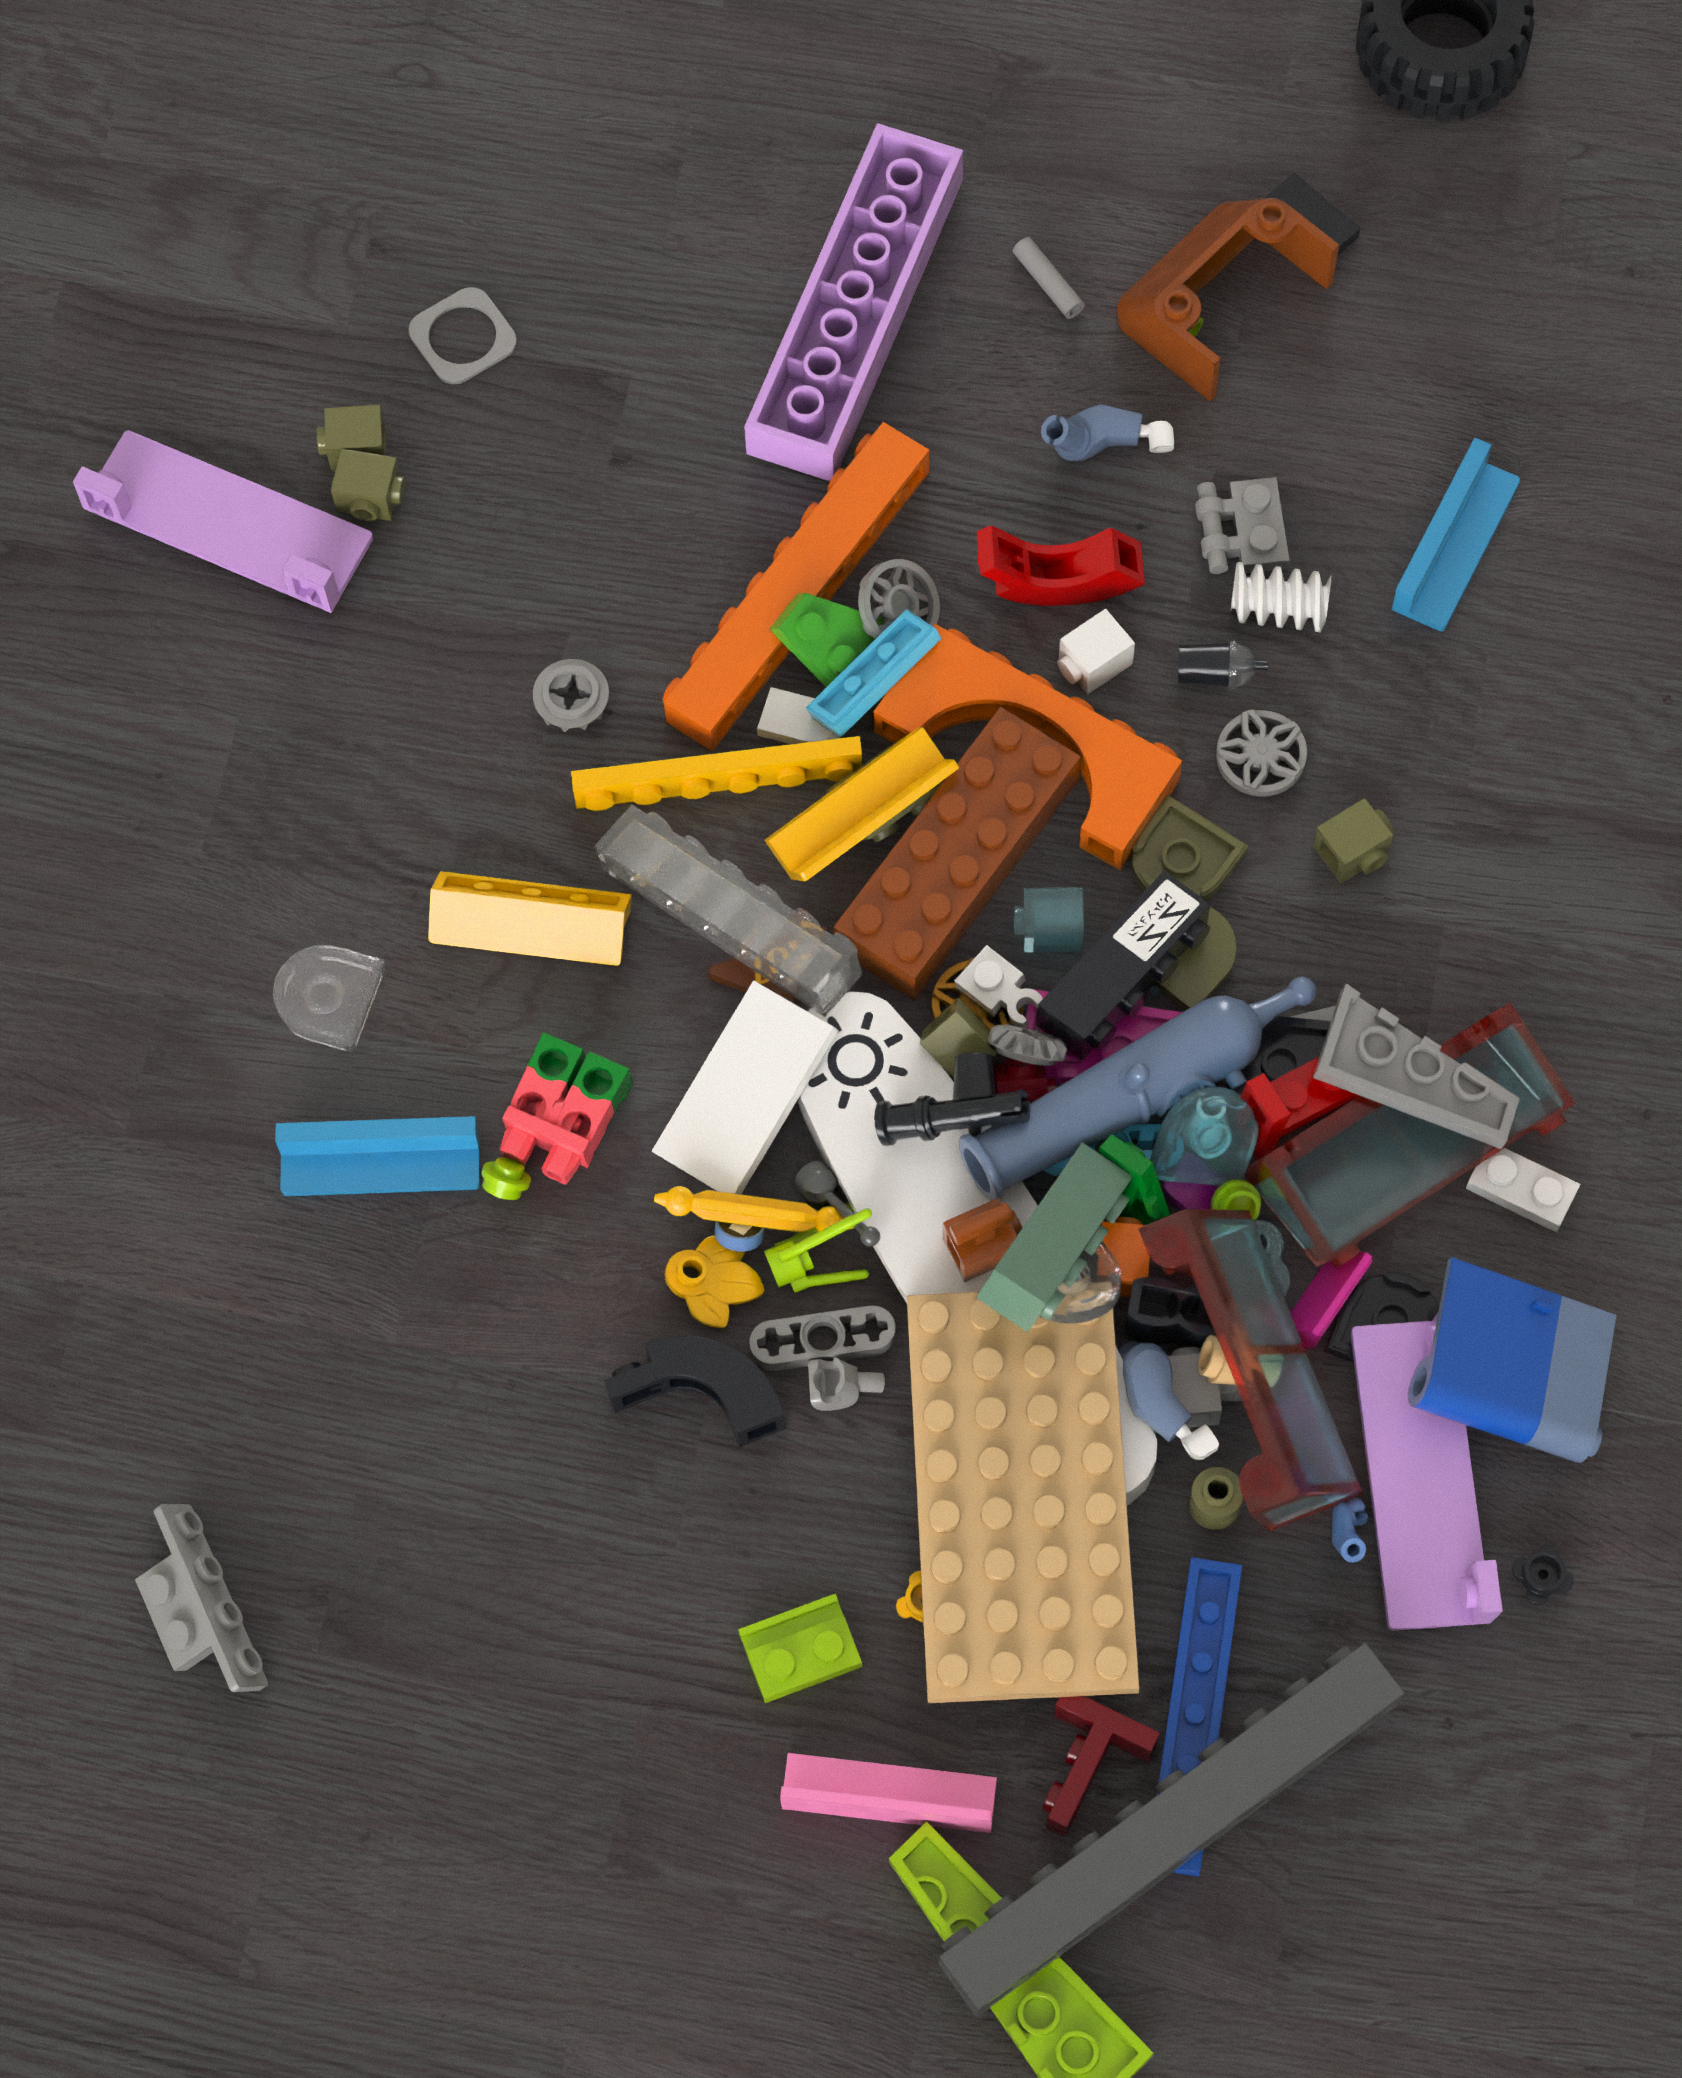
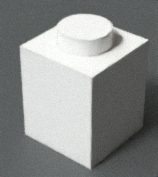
(1095, 652)

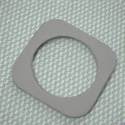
(465, 298)

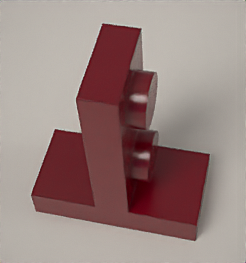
(1087, 1753)

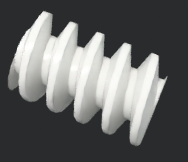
(1280, 597)

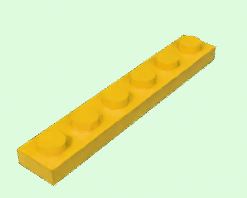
(699, 775)

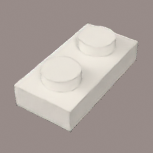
(1524, 1188)

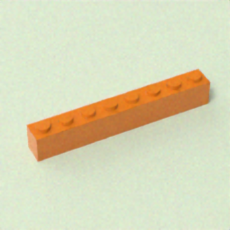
(815, 562)

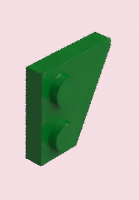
(1144, 1189)

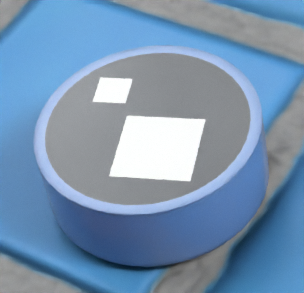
(738, 1237)

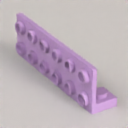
(225, 520)
(1419, 1490)

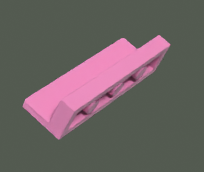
(888, 1793)

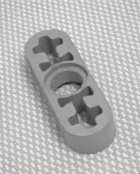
(857, 1318)

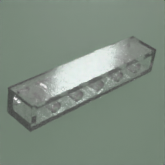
(730, 909)

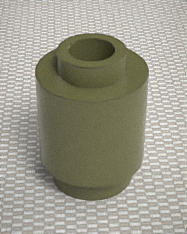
(1213, 1512)

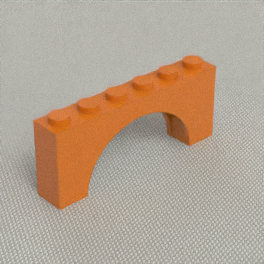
(966, 684)

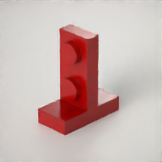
(1289, 1103)

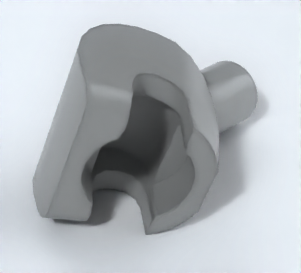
(838, 1384)

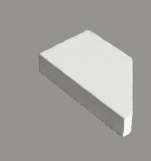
(789, 721)

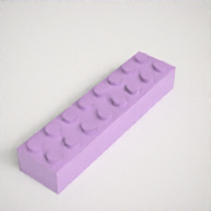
(854, 302)

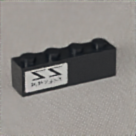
(1124, 966)

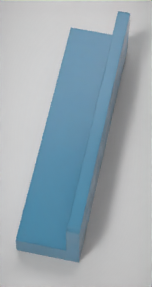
(1455, 539)
(379, 1156)

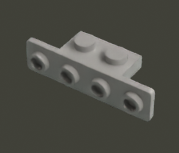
(194, 1605)

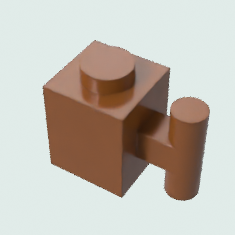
(980, 1237)

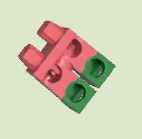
(563, 1106)

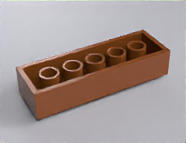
(958, 852)

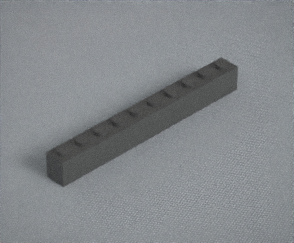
(1169, 1829)

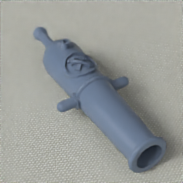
(1129, 1086)

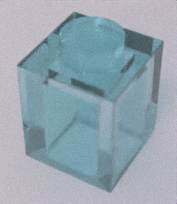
(1051, 919)

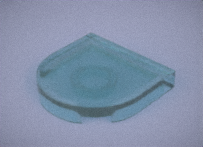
(1206, 1138)

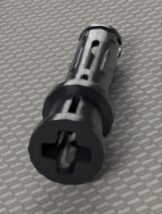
(930, 1117)

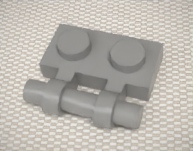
(1257, 525)

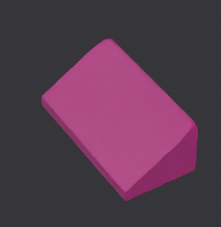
(1327, 1296)

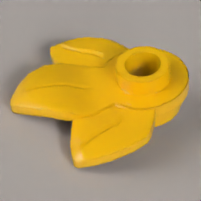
(720, 1283)

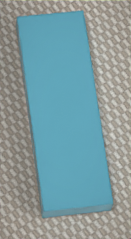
(873, 673)

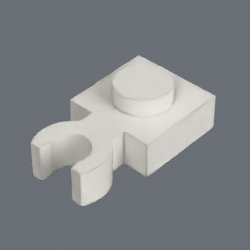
(997, 984)

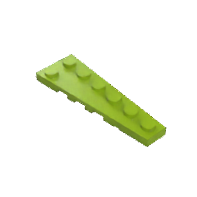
(1053, 2014)

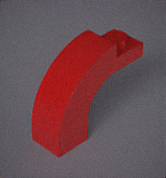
(1060, 574)

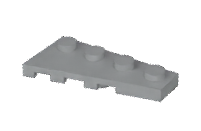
(1393, 1066)

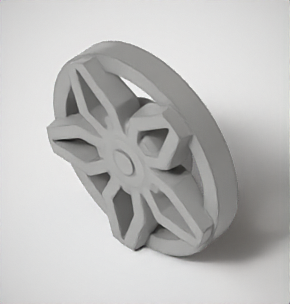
(896, 596)
(1261, 753)

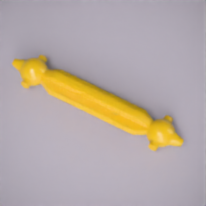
(748, 1210)

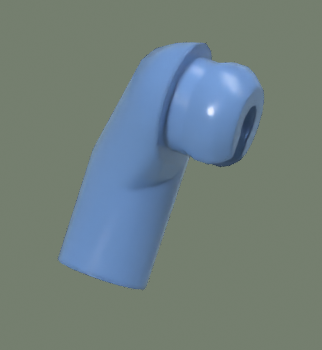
(1344, 1538)

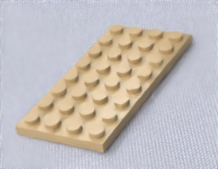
(1019, 1505)

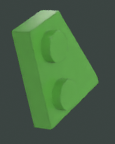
(822, 635)

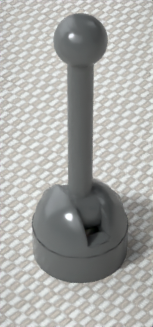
(819, 1187)

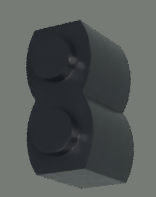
(1167, 1313)

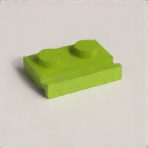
(800, 1648)

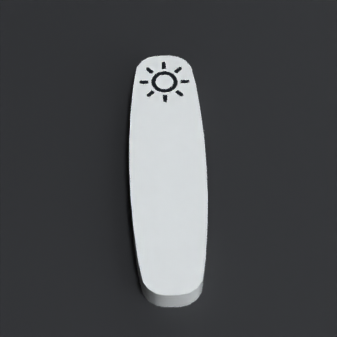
(915, 1180)

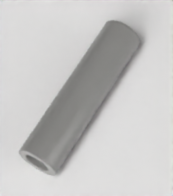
(1048, 278)

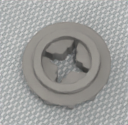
(557, 681)
(1027, 1045)

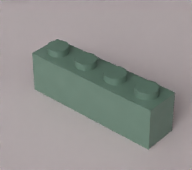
(1054, 1238)

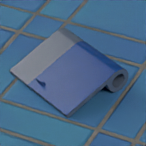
(1516, 1362)

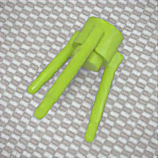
(791, 1259)

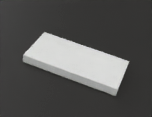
(745, 1090)

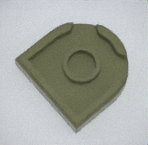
(1187, 849)
(1205, 968)

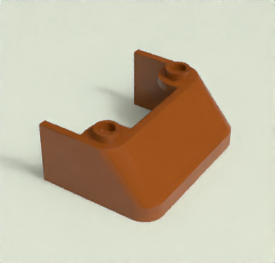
(1165, 303)

